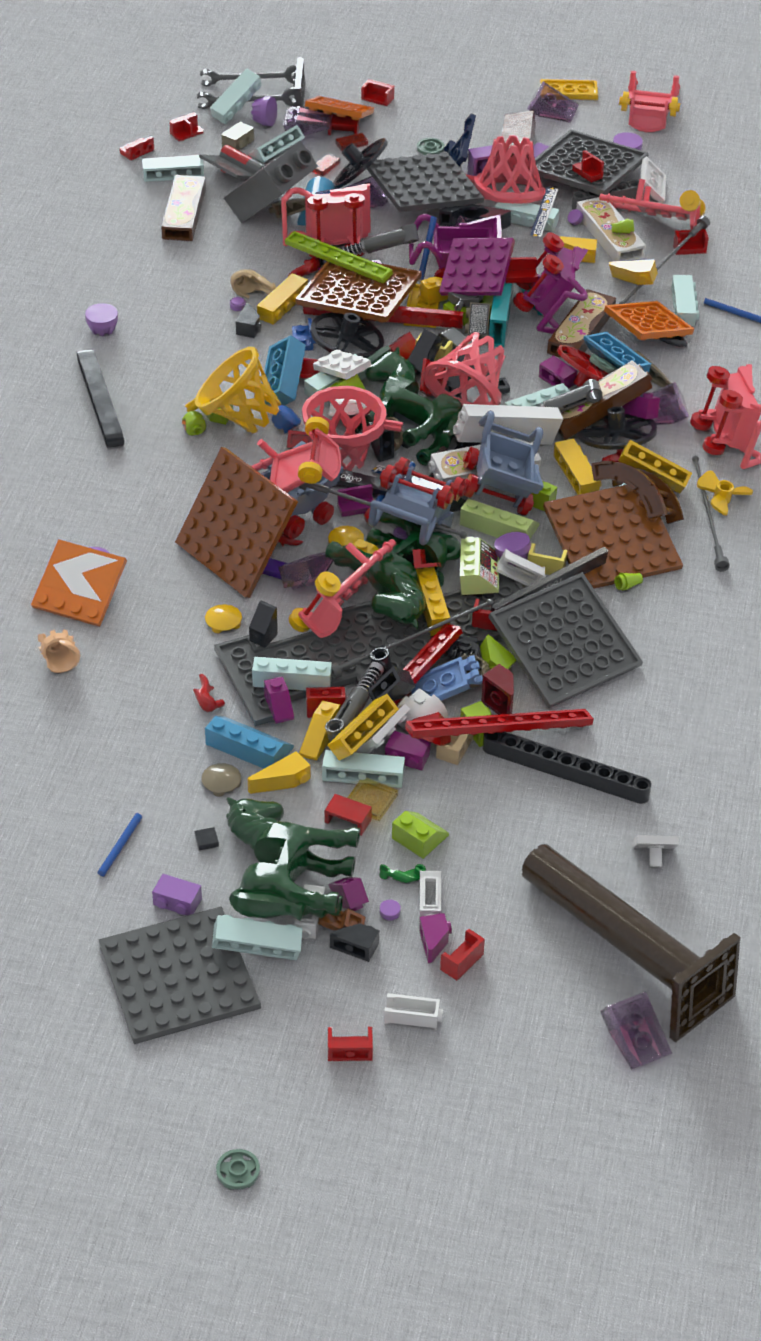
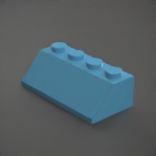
(613, 350)
(284, 368)
(245, 742)

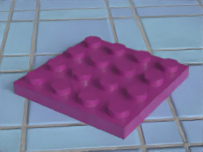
(477, 266)

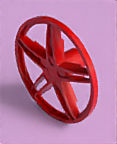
(581, 362)

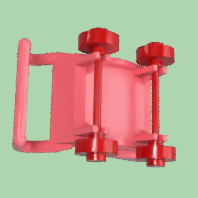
(335, 216)
(734, 414)

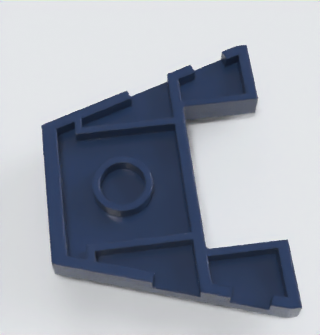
(459, 150)

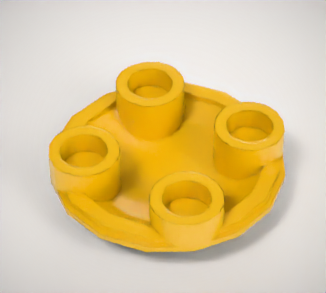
(345, 535)
(223, 618)

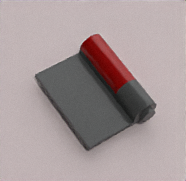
(234, 162)

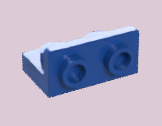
(303, 334)

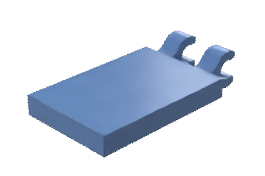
(450, 678)

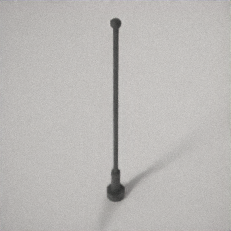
(702, 223)
(325, 489)
(721, 562)
(337, 669)

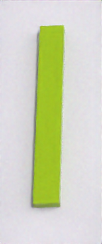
(338, 257)

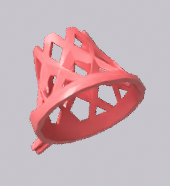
(502, 169)
(463, 370)
(352, 444)

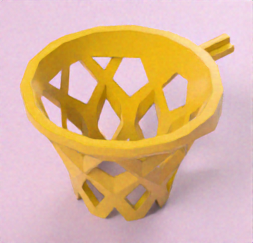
(235, 394)

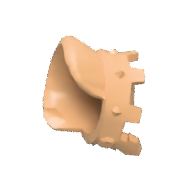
(59, 651)

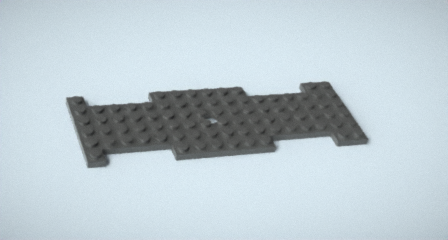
(356, 636)

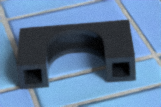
(449, 215)
(427, 348)

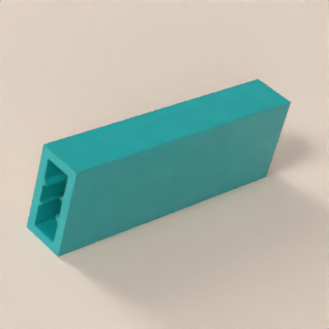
(500, 315)

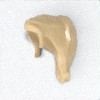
(248, 281)

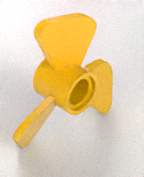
(722, 491)

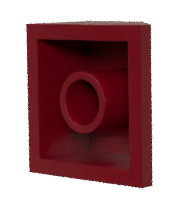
(498, 690)

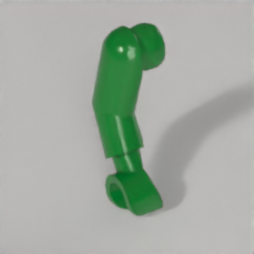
(404, 877)

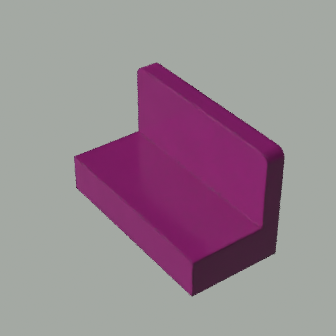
(349, 507)

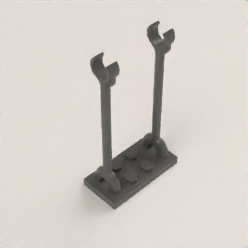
(297, 80)

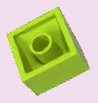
(417, 833)

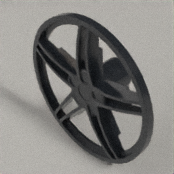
(358, 161)
(347, 332)
(615, 427)

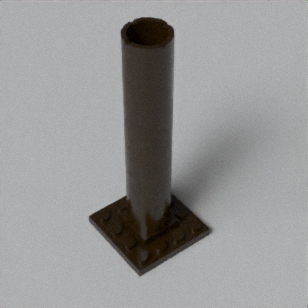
(696, 982)

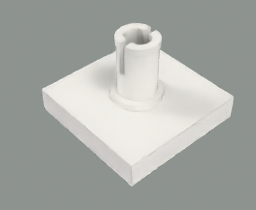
(655, 844)

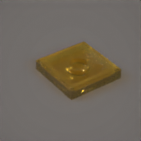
(375, 795)

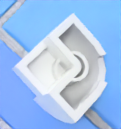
(422, 705)

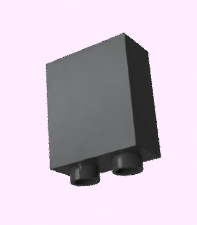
(271, 181)

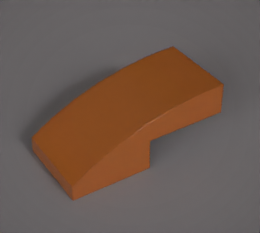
(345, 919)

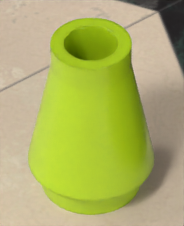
(623, 226)
(627, 580)

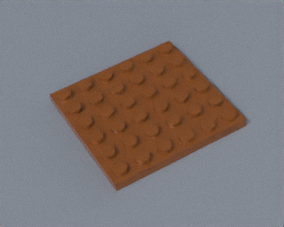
(349, 292)
(236, 522)
(619, 523)

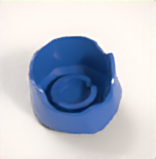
(285, 419)

